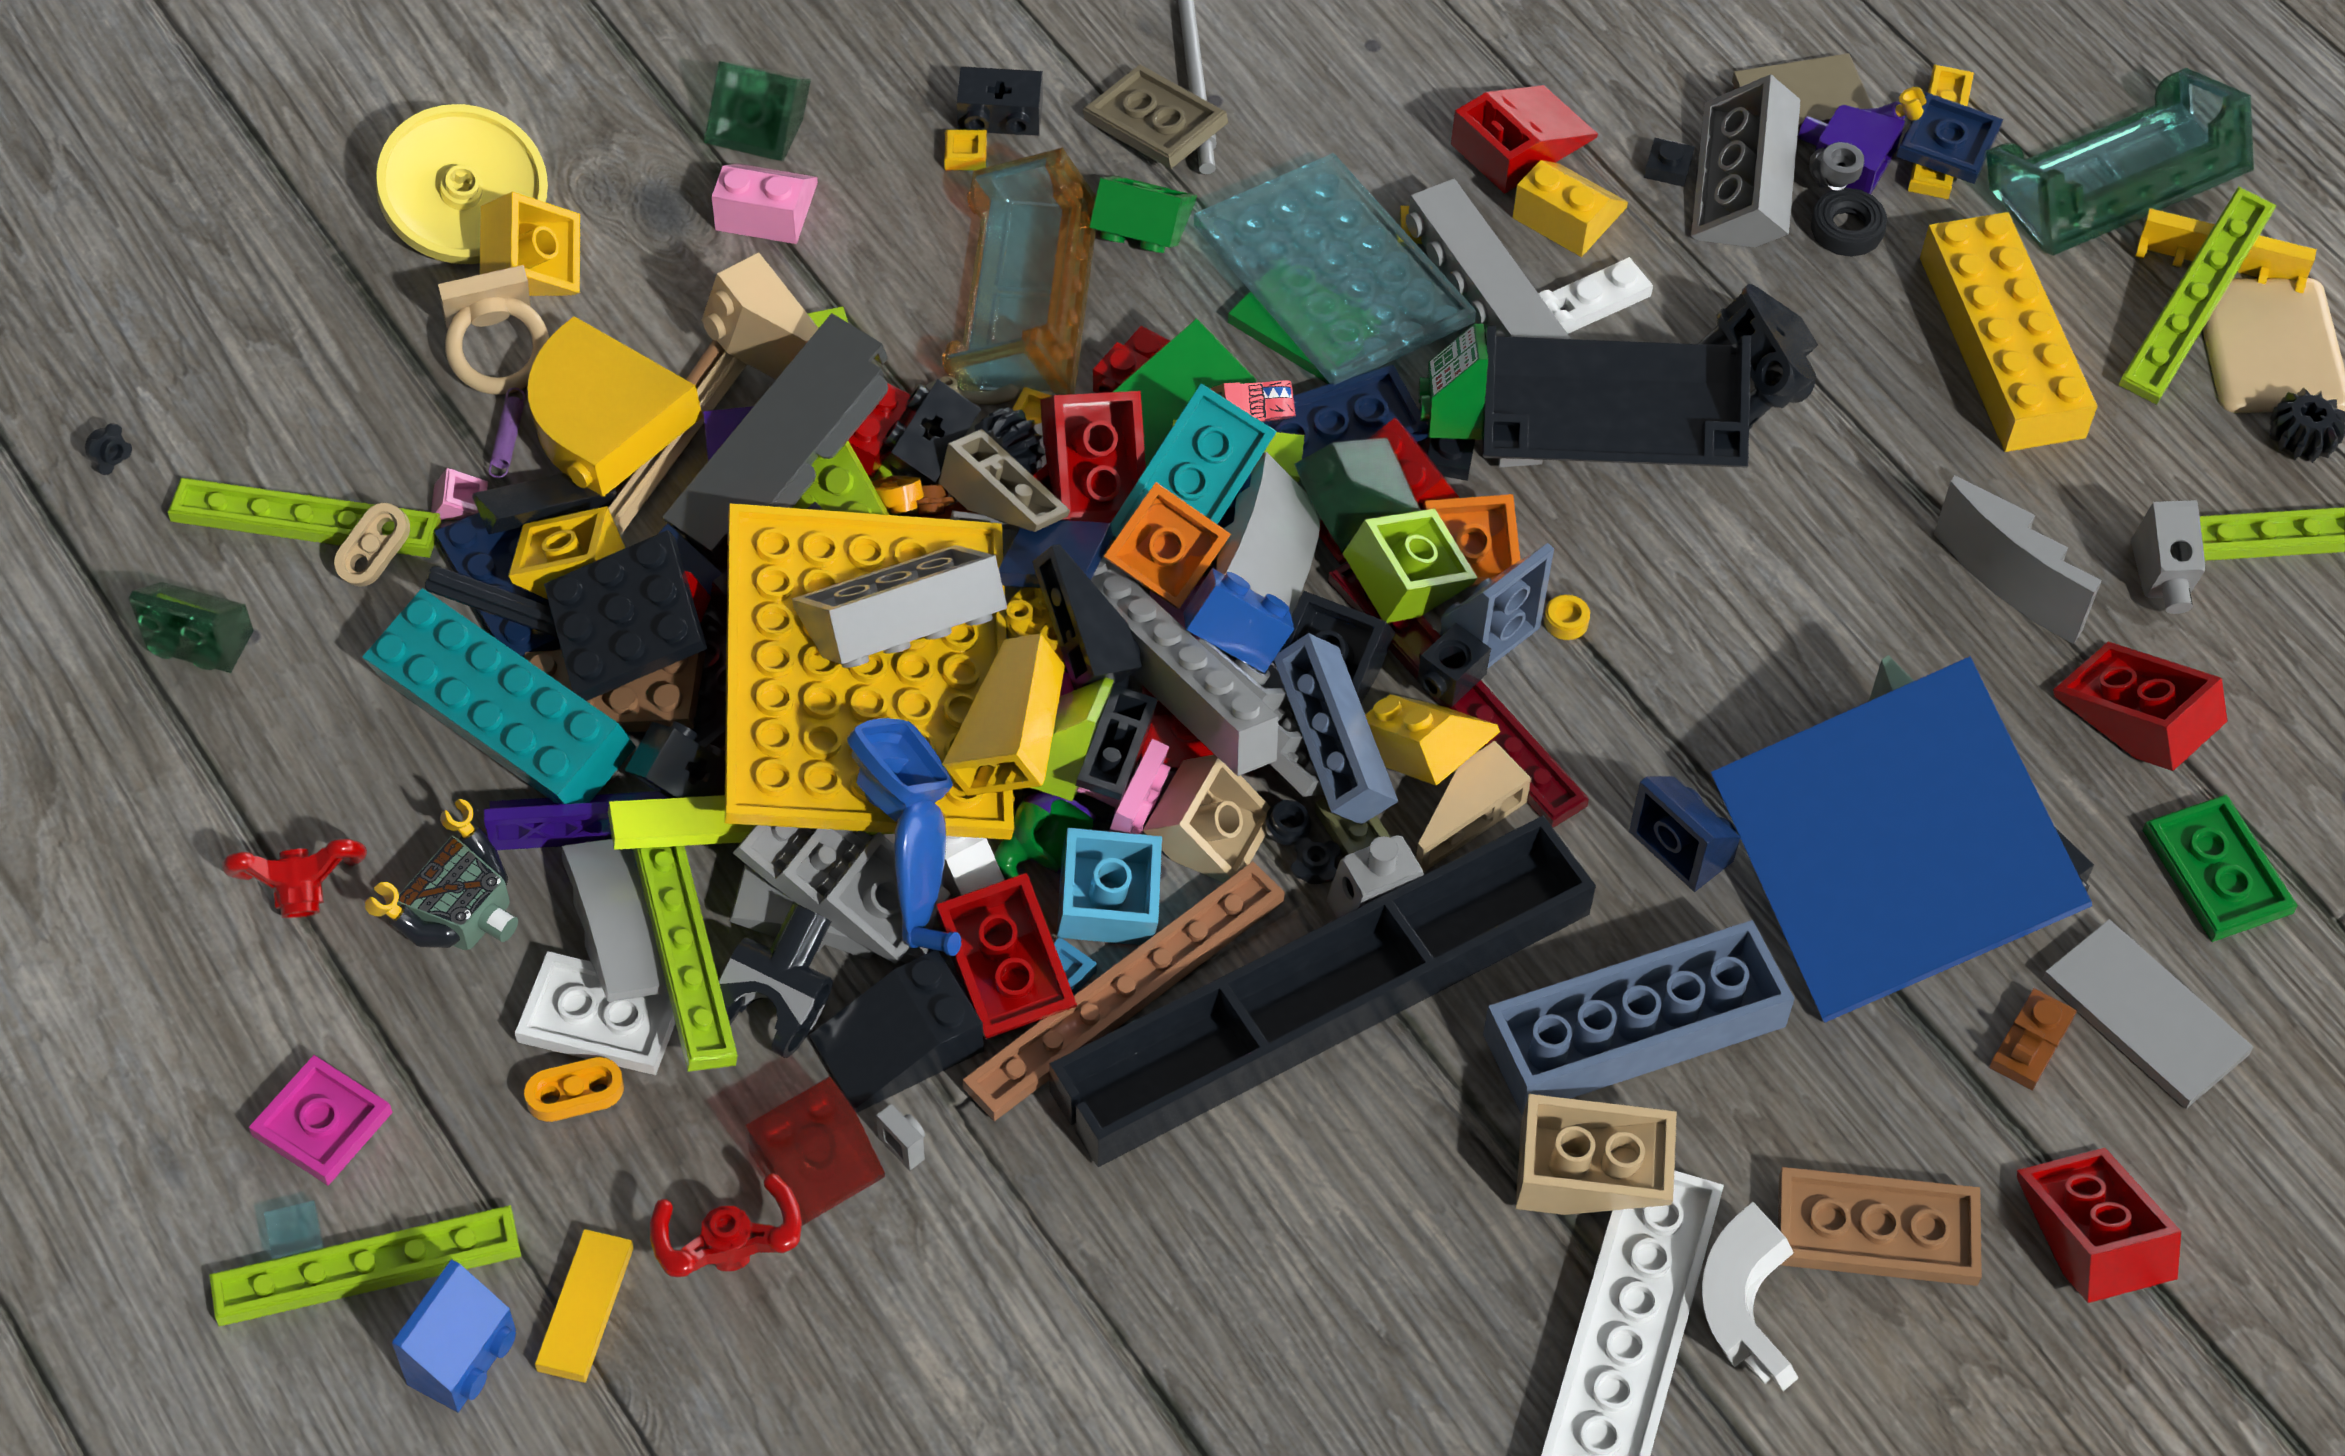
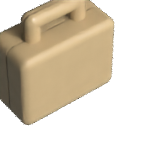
(2273, 343)

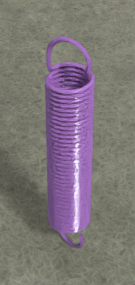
(507, 432)

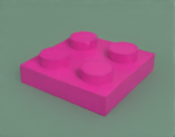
(320, 1120)

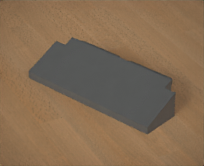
(800, 417)

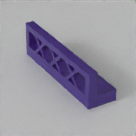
(546, 824)

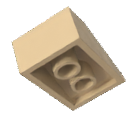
(757, 316)
(1594, 1156)

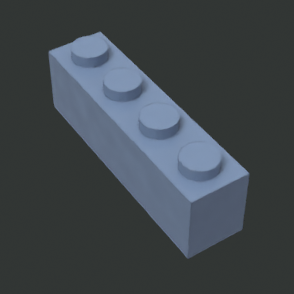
(1335, 729)

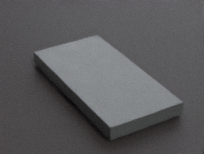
(2147, 1013)

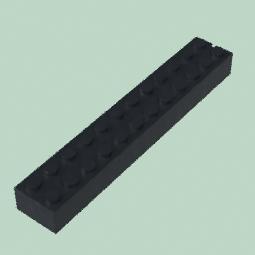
(1319, 990)

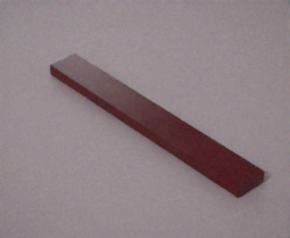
(1550, 789)

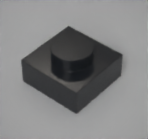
(1669, 162)
(1452, 456)

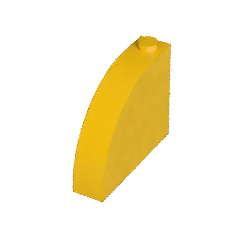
(604, 406)

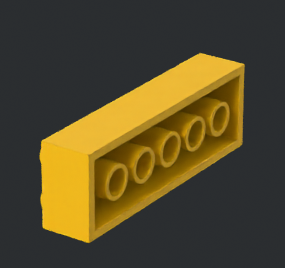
(2007, 332)

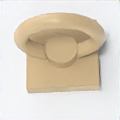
(485, 302)

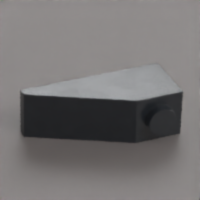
(1087, 626)
(1117, 742)

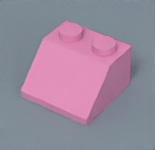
(762, 202)

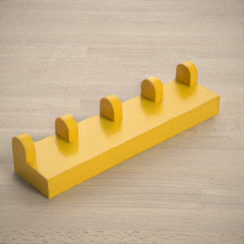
(2185, 236)

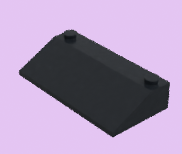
(1617, 401)

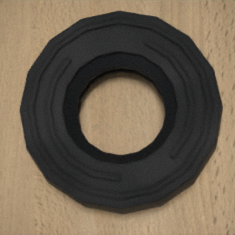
(1844, 241)

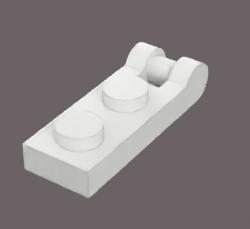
(1598, 295)

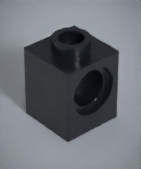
(1458, 650)

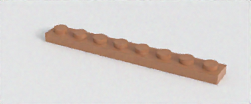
(1125, 989)

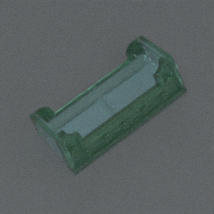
(2113, 175)

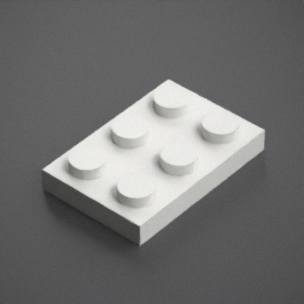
(574, 1018)

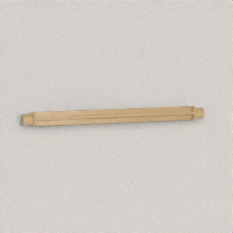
(650, 474)

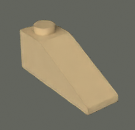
(1477, 798)

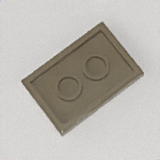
(1818, 83)
(1155, 116)

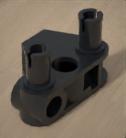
(1777, 349)

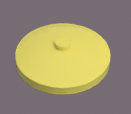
(445, 168)

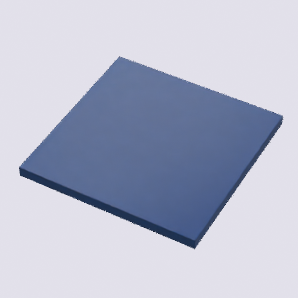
(1900, 839)

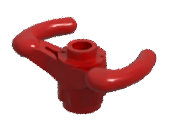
(296, 875)
(727, 1234)

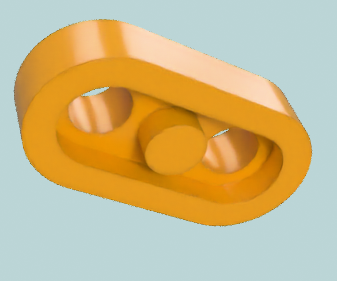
(899, 492)
(574, 1088)

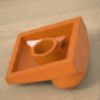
(1483, 531)
(1167, 545)

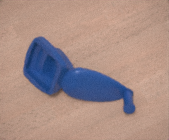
(905, 781)

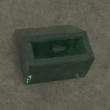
(191, 625)

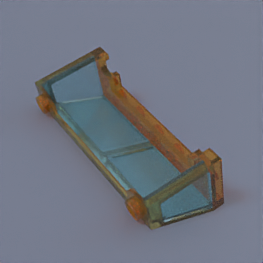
(1027, 277)

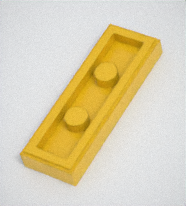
(584, 1306)

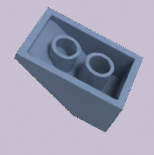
(1507, 607)

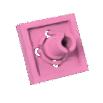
(1140, 793)

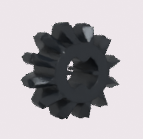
(2307, 425)
(1015, 436)

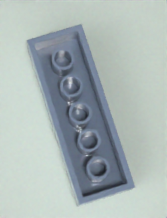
(1638, 1015)

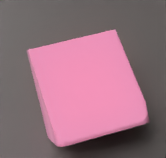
(454, 495)

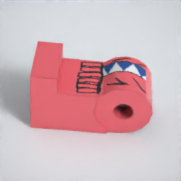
(1262, 400)

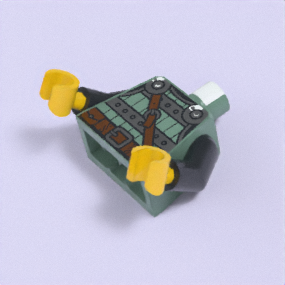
(454, 894)

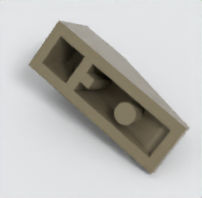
(997, 485)

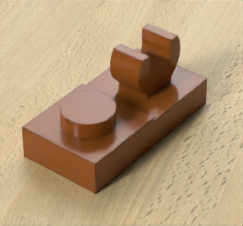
(2033, 1039)

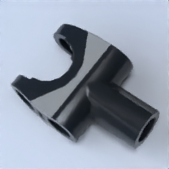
(782, 976)

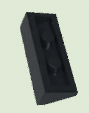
(534, 501)

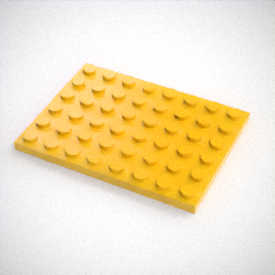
(796, 709)

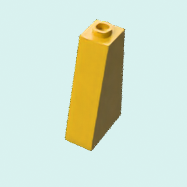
(1011, 720)

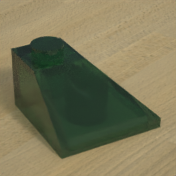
(756, 110)
(1355, 484)

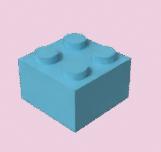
(1109, 886)

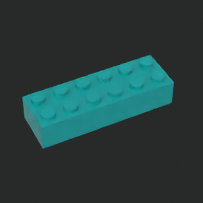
(499, 701)

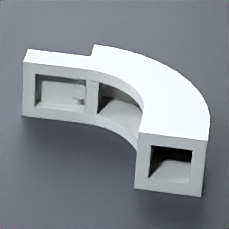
(1733, 1272)

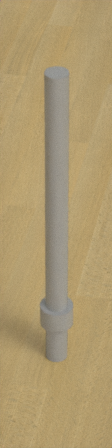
(1196, 77)

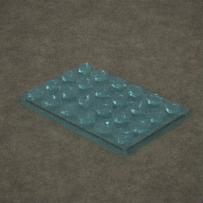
(1334, 269)

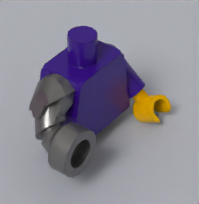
(1859, 142)

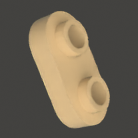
(369, 542)

